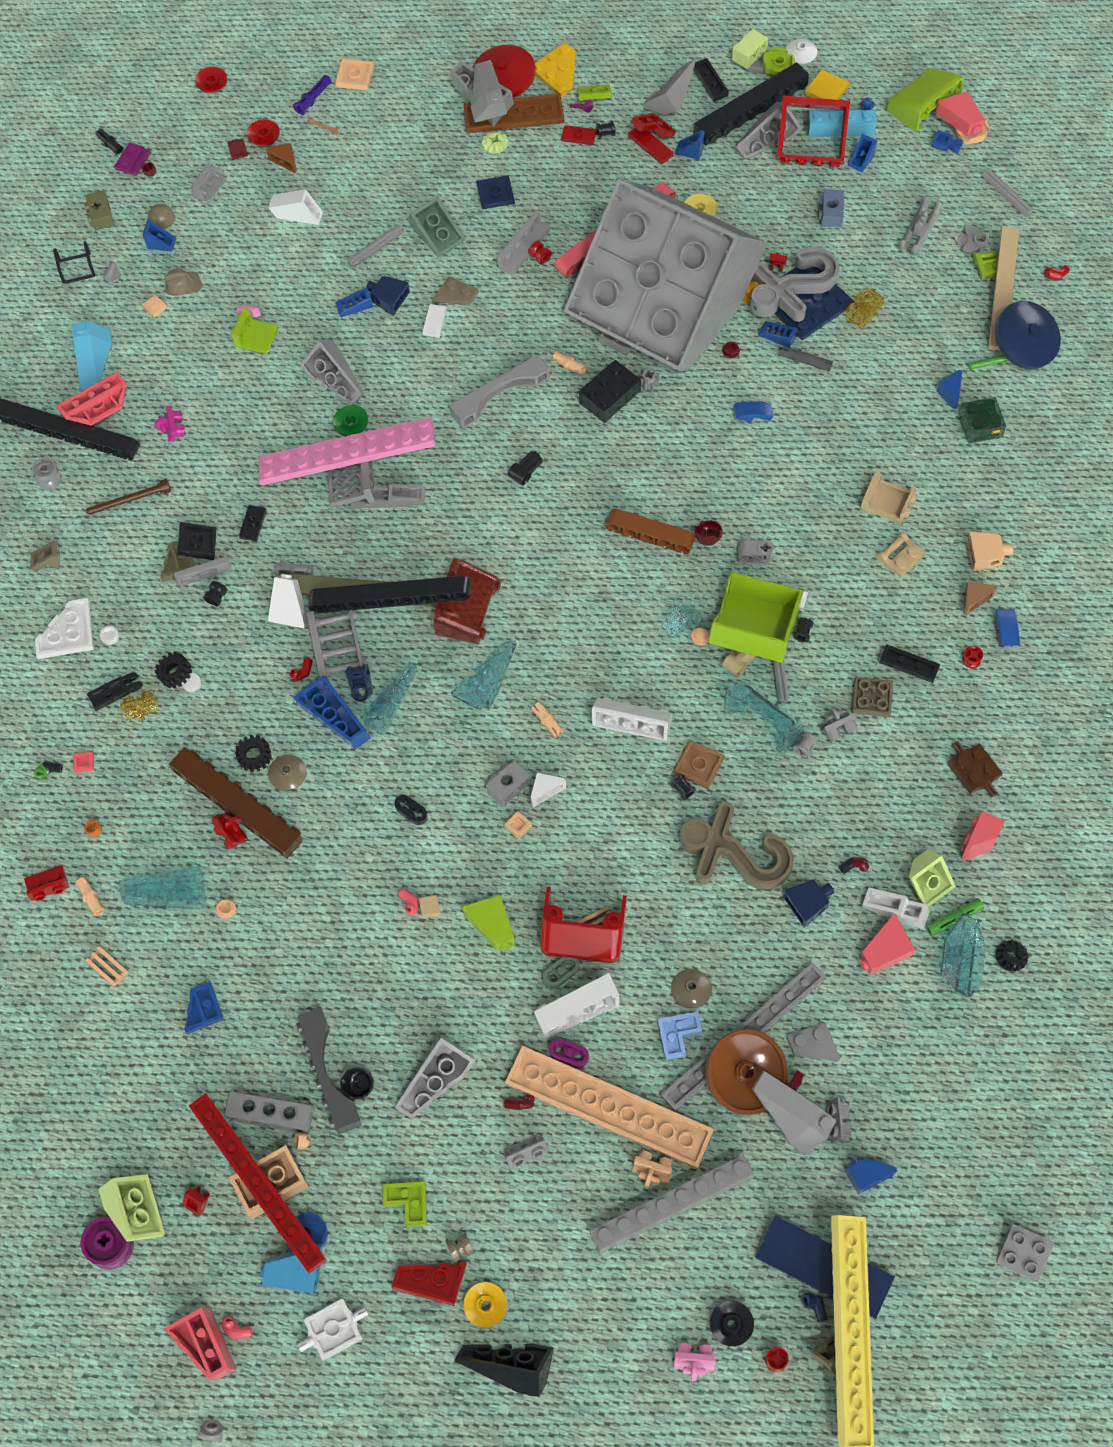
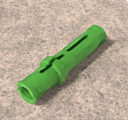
(949, 919)

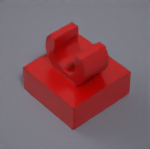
(778, 259)
(195, 1201)

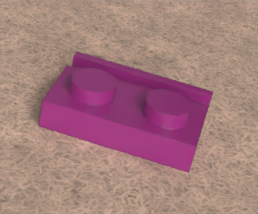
(132, 159)

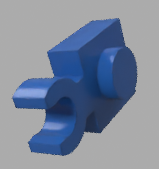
(945, 140)

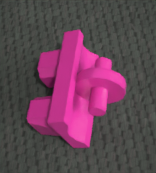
(168, 422)

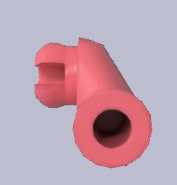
(412, 903)
(234, 1331)

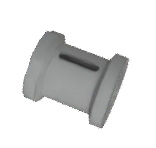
(805, 744)

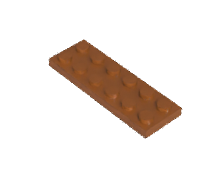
(523, 113)

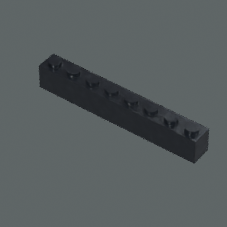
(752, 103)

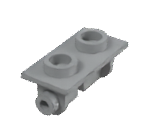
(293, 569)
(839, 1110)
(517, 1156)

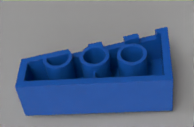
(329, 709)

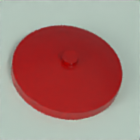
(512, 66)

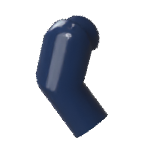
(816, 1304)

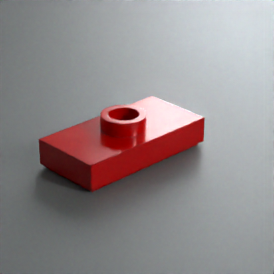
(579, 135)

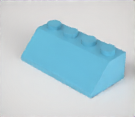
(829, 122)

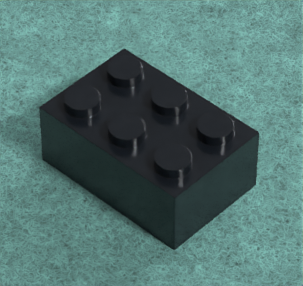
(609, 391)

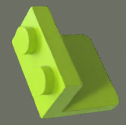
(252, 333)

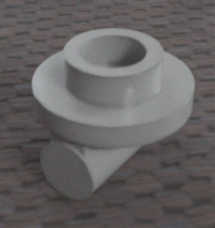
(111, 274)
(211, 1431)

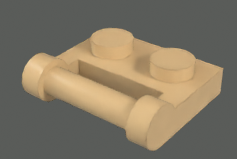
(905, 559)

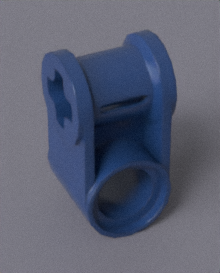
(360, 681)

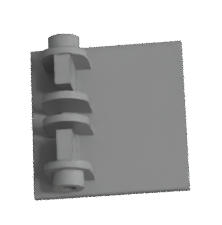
(1025, 1252)

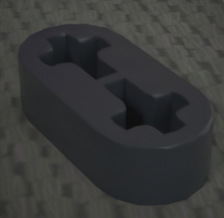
(408, 813)

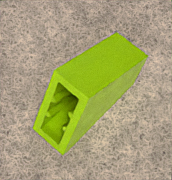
(491, 922)

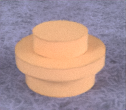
(700, 636)
(226, 909)

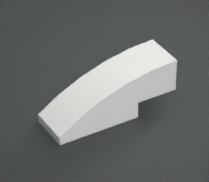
(893, 904)

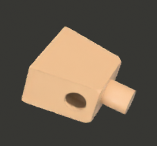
(987, 550)

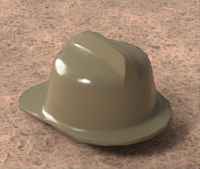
(182, 282)

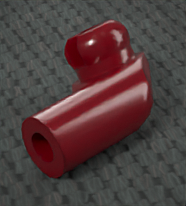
(515, 1104)

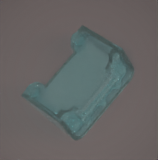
(743, 697)

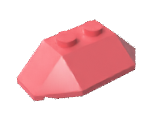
(96, 401)

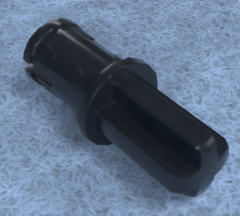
(109, 141)

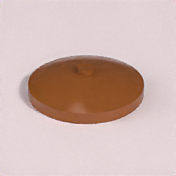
(737, 1064)

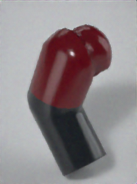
(854, 862)

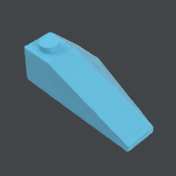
(91, 351)

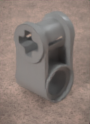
(752, 551)

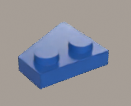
(203, 1008)

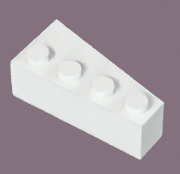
(577, 1006)

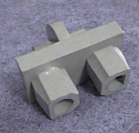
(847, 722)

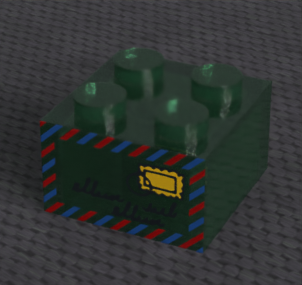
(981, 420)

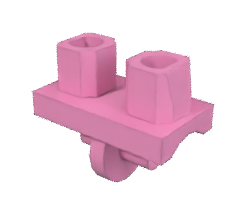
(692, 1362)

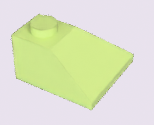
(930, 877)

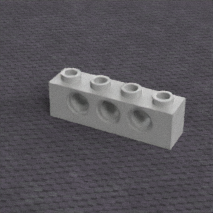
(238, 1101)

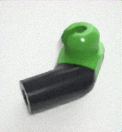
(46, 768)

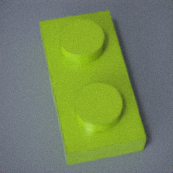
(599, 92)

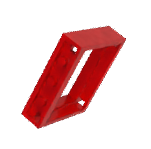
(815, 103)

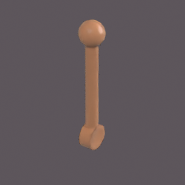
(334, 130)

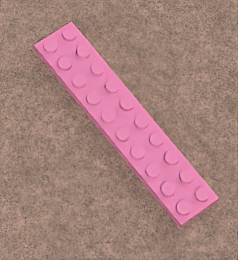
(346, 451)

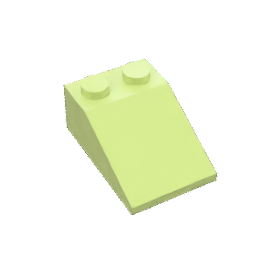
(132, 1207)

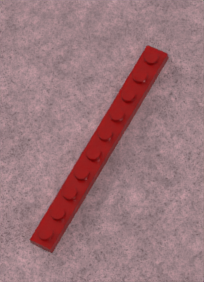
(258, 1183)

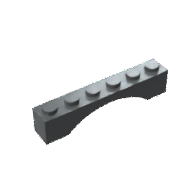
(342, 1110)

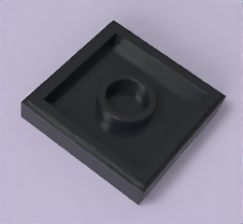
(196, 541)

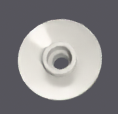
(802, 50)

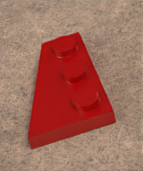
(431, 1282)

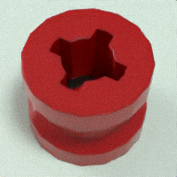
(975, 653)

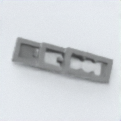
(393, 496)

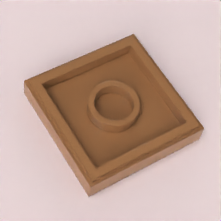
(699, 764)

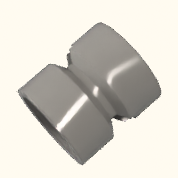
(46, 474)

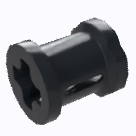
(605, 129)
(803, 629)
(683, 787)

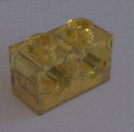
(864, 308)

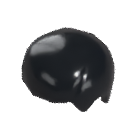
(357, 1083)

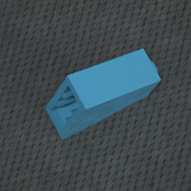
(288, 1273)

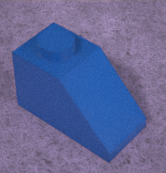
(868, 1173)

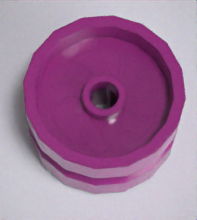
(99, 1250)

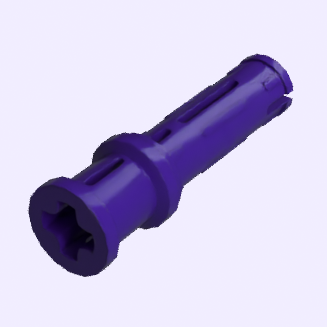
(307, 99)

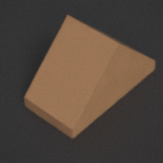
(976, 595)

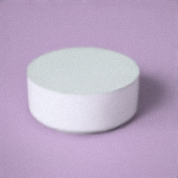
(109, 635)
(193, 683)

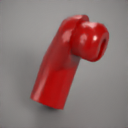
(1056, 274)

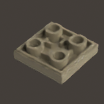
(872, 697)

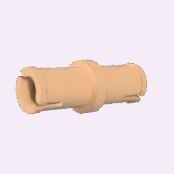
(569, 363)
(547, 719)
(89, 896)

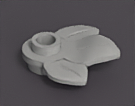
(971, 239)

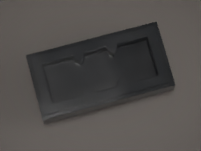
(252, 523)

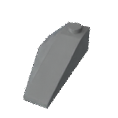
(672, 92)
(766, 131)
(439, 1071)

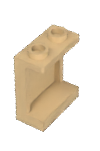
(888, 499)

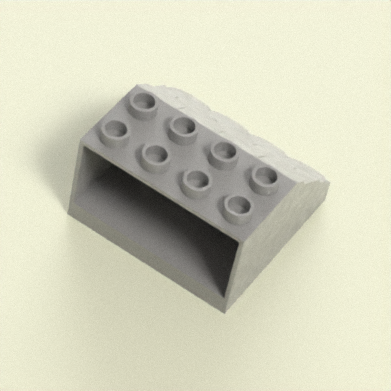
(663, 274)

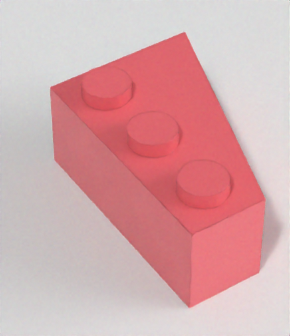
(203, 1343)

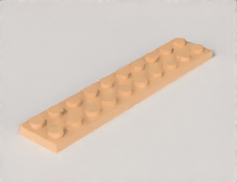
(610, 1107)

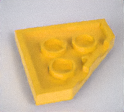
(558, 69)

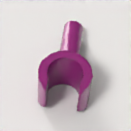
(586, 107)

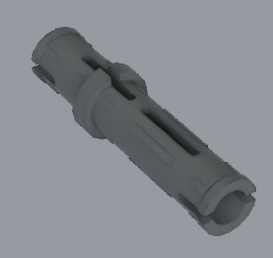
(812, 360)

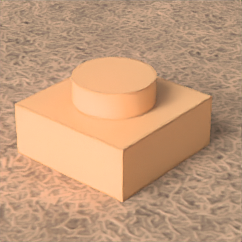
(154, 306)
(518, 825)

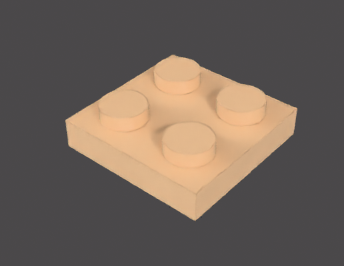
(355, 74)

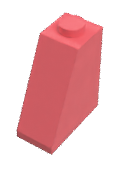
(961, 113)
(887, 947)

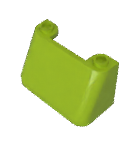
(921, 96)

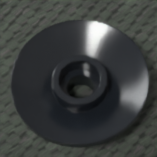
(734, 1312)

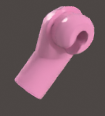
(255, 310)

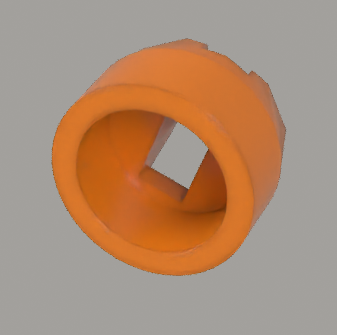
(93, 823)

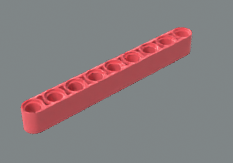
(574, 258)

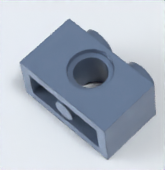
(832, 208)

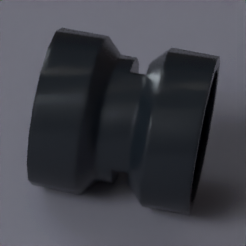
(215, 593)

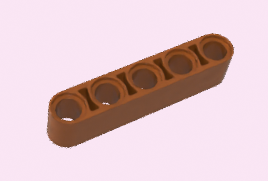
(650, 530)

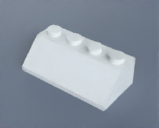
(631, 718)

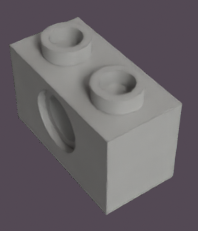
(504, 793)

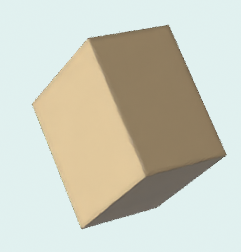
(429, 906)

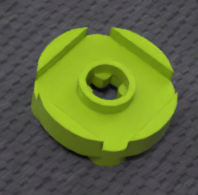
(776, 53)

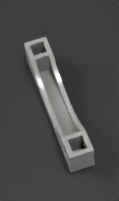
(530, 373)

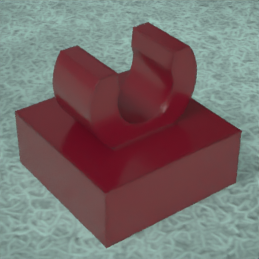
(237, 149)

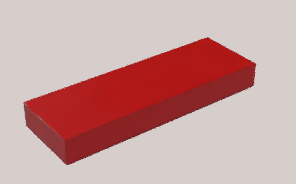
(651, 145)

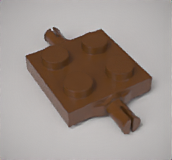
(975, 768)

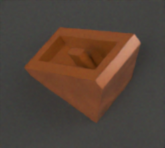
(282, 156)

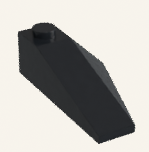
(517, 1369)

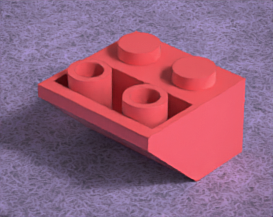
(981, 835)

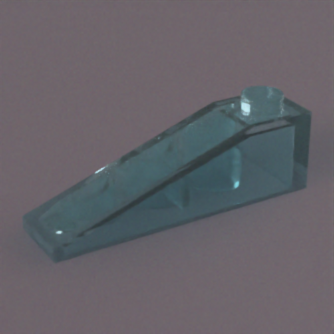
(487, 681)
(385, 706)

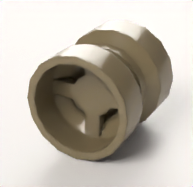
(460, 1247)

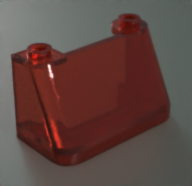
(465, 618)

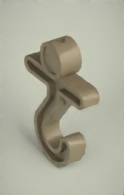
(718, 842)

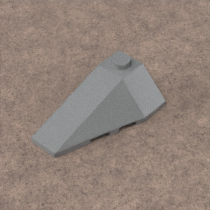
(486, 93)
(331, 368)
(798, 1118)

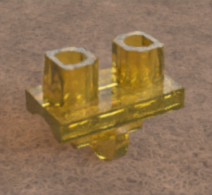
(139, 707)

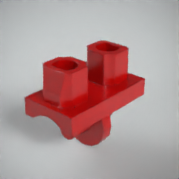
(229, 829)

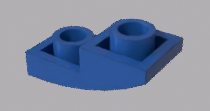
(749, 410)
(1008, 627)

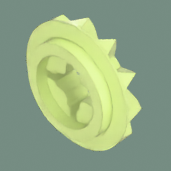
(497, 147)

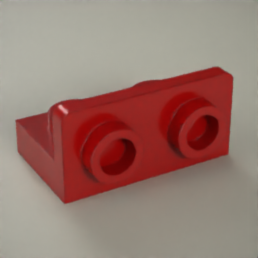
(46, 883)

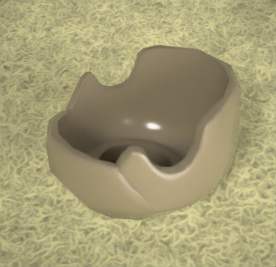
(161, 215)

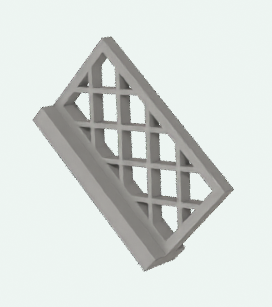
(364, 484)

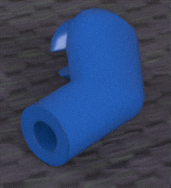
(866, 104)

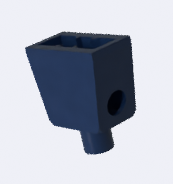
(388, 293)
(808, 900)

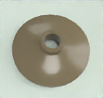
(290, 779)
(687, 997)

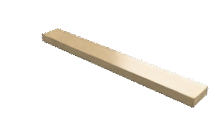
(1004, 278)

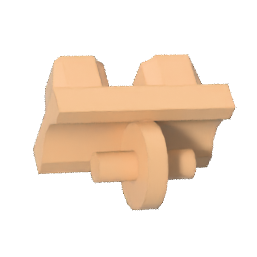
(651, 1170)

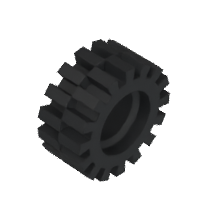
(168, 664)
(248, 744)

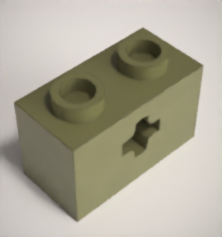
(99, 210)

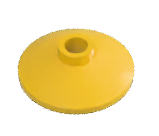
(477, 1296)

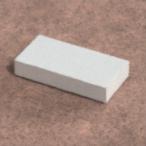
(434, 320)

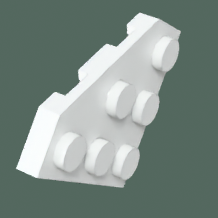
(67, 632)

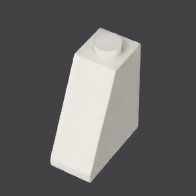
(296, 206)
(287, 603)

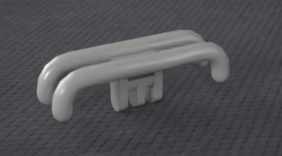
(919, 226)

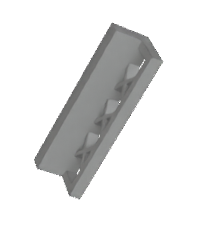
(517, 249)

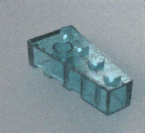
(168, 889)

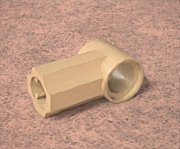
(737, 663)

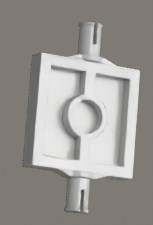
(332, 1329)

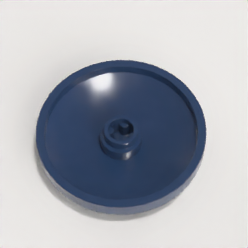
(1027, 335)

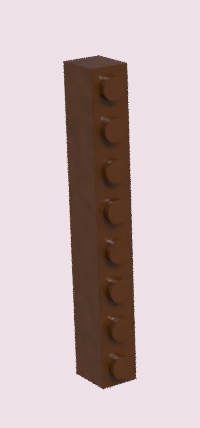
(233, 800)

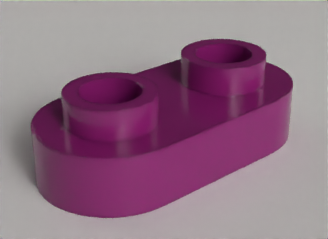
(569, 1052)

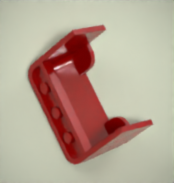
(581, 940)

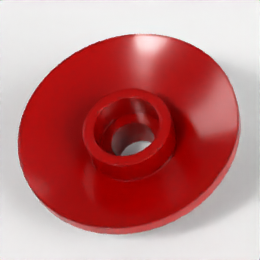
(211, 79)
(263, 132)

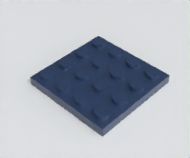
(819, 307)

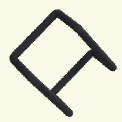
(87, 254)

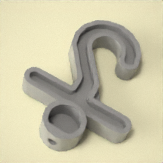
(781, 291)

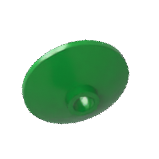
(347, 415)

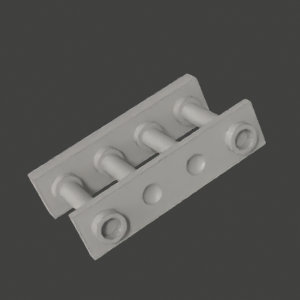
(319, 639)

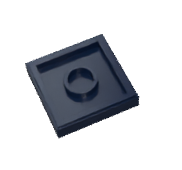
(495, 192)

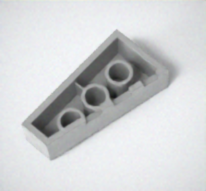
(463, 79)

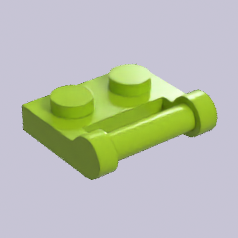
(986, 268)

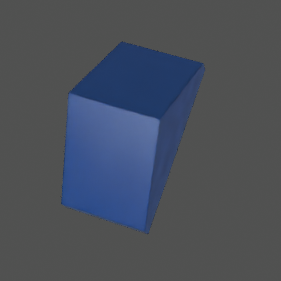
(691, 146)
(863, 153)
(158, 238)
(950, 388)

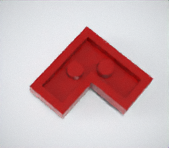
(653, 122)

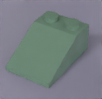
(436, 227)

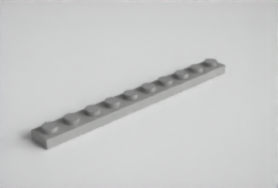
(760, 1021)

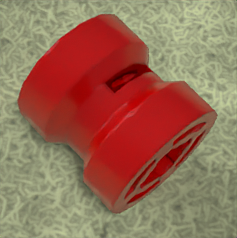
(539, 252)
(776, 1355)

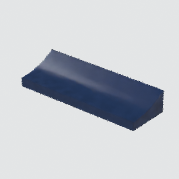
(811, 1262)

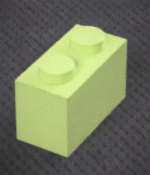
(749, 48)

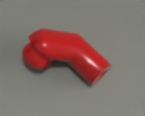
(298, 675)

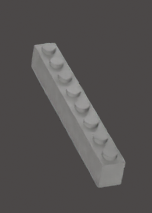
(671, 1204)

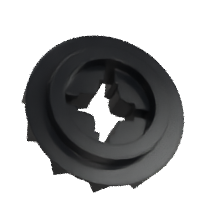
(1016, 963)

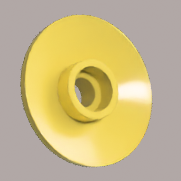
(702, 202)

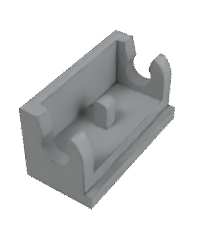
(208, 183)

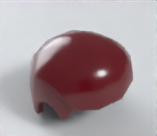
(712, 529)

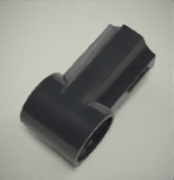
(523, 470)

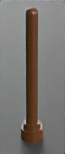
(162, 487)

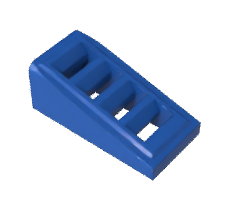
(357, 296)
(779, 339)

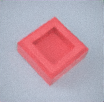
(83, 762)

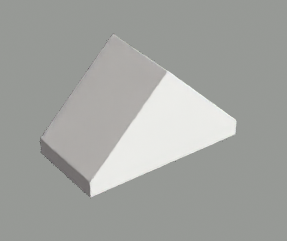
(546, 787)

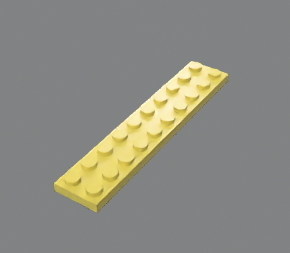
(852, 1332)

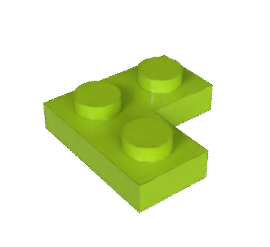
(410, 1195)

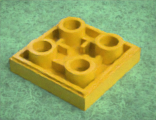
(827, 86)

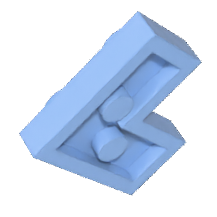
(673, 1030)

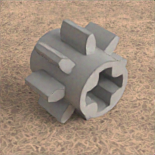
(649, 379)

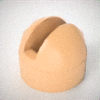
(301, 1140)

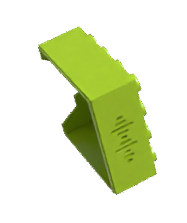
(756, 617)

